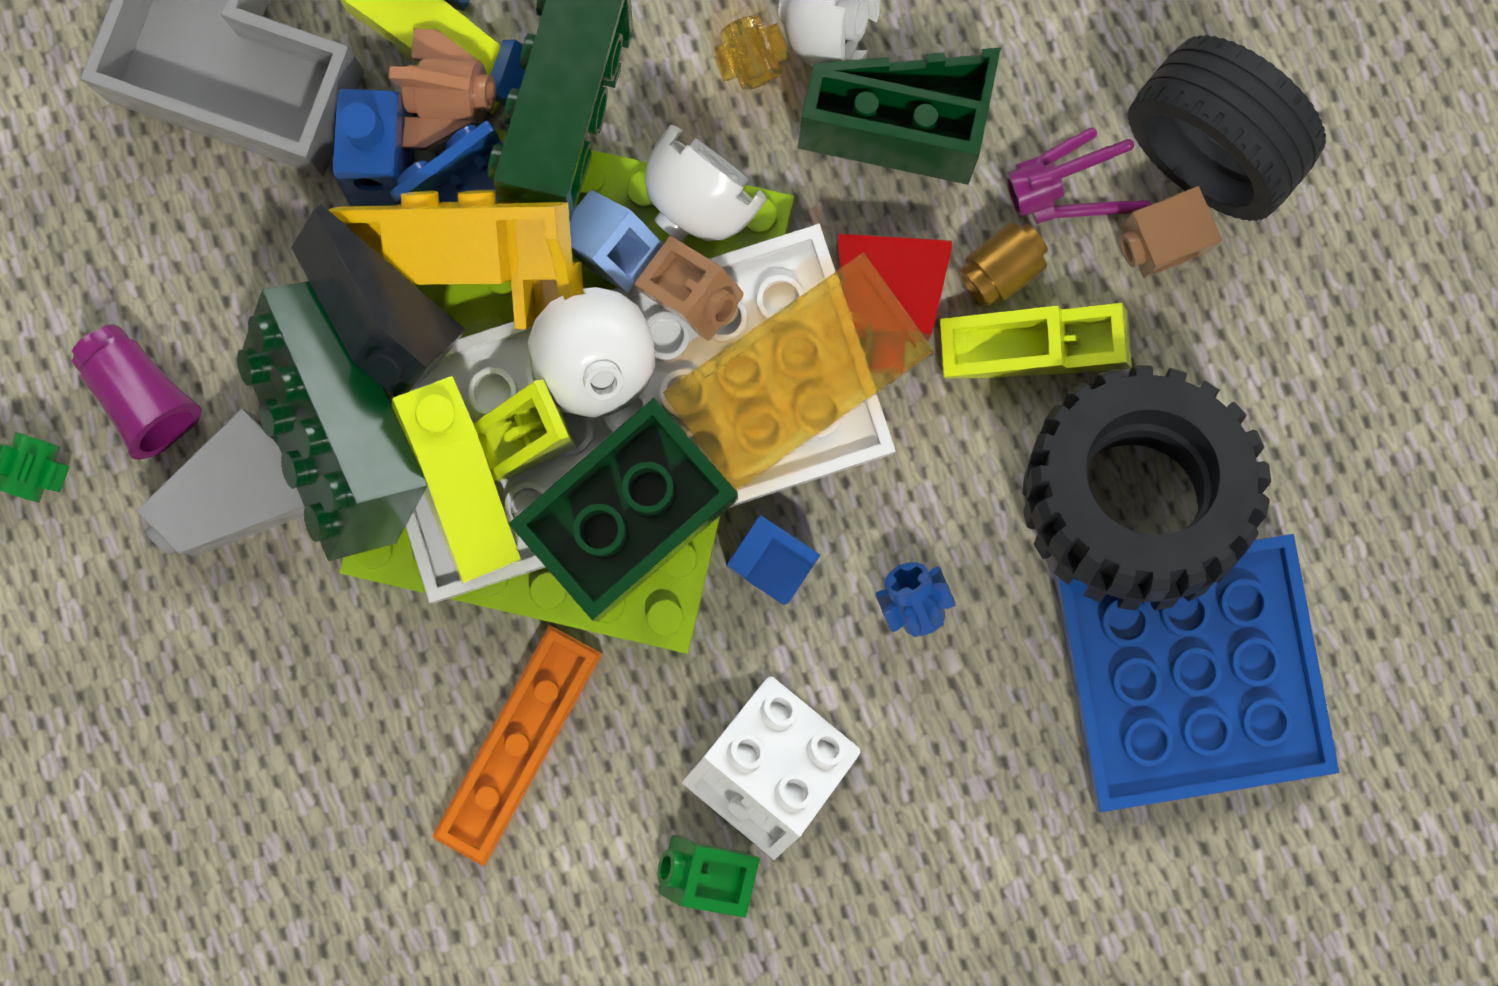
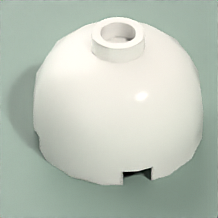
(821, 26)
(697, 190)
(592, 352)

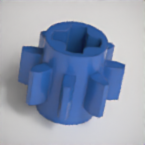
(915, 599)

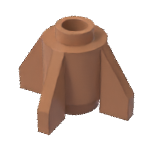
(444, 89)

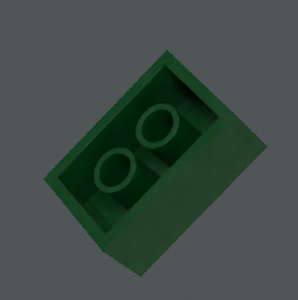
(624, 510)

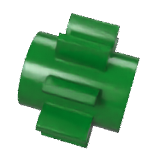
(30, 467)

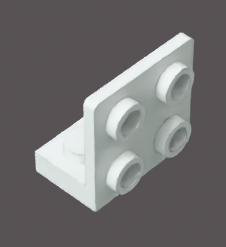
(772, 768)

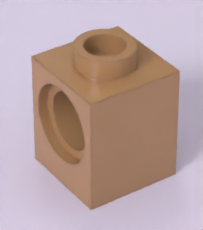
(1169, 233)

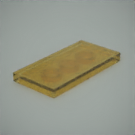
(798, 372)

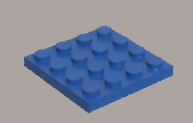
(1201, 690)

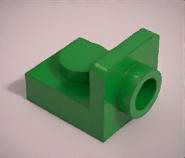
(707, 877)

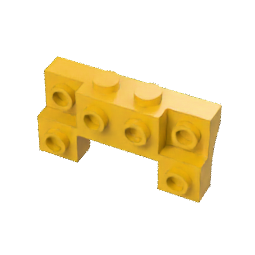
(475, 244)

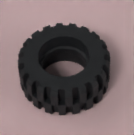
(1191, 430)

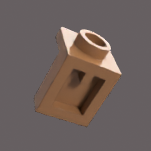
(690, 287)

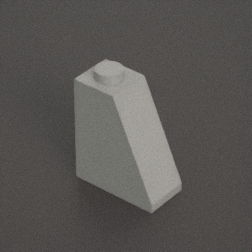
(223, 492)

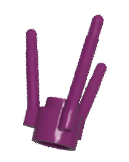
(1039, 183)

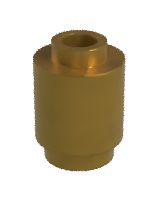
(1004, 264)

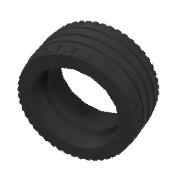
(1227, 125)

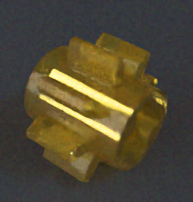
(750, 52)

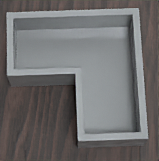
(225, 75)

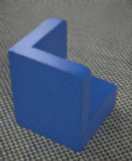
(773, 560)

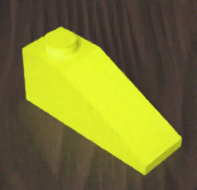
(457, 479)

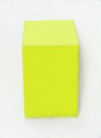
(523, 432)

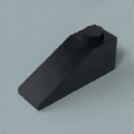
(375, 310)

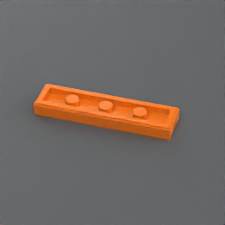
(517, 745)

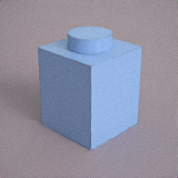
(611, 240)

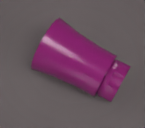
(134, 392)

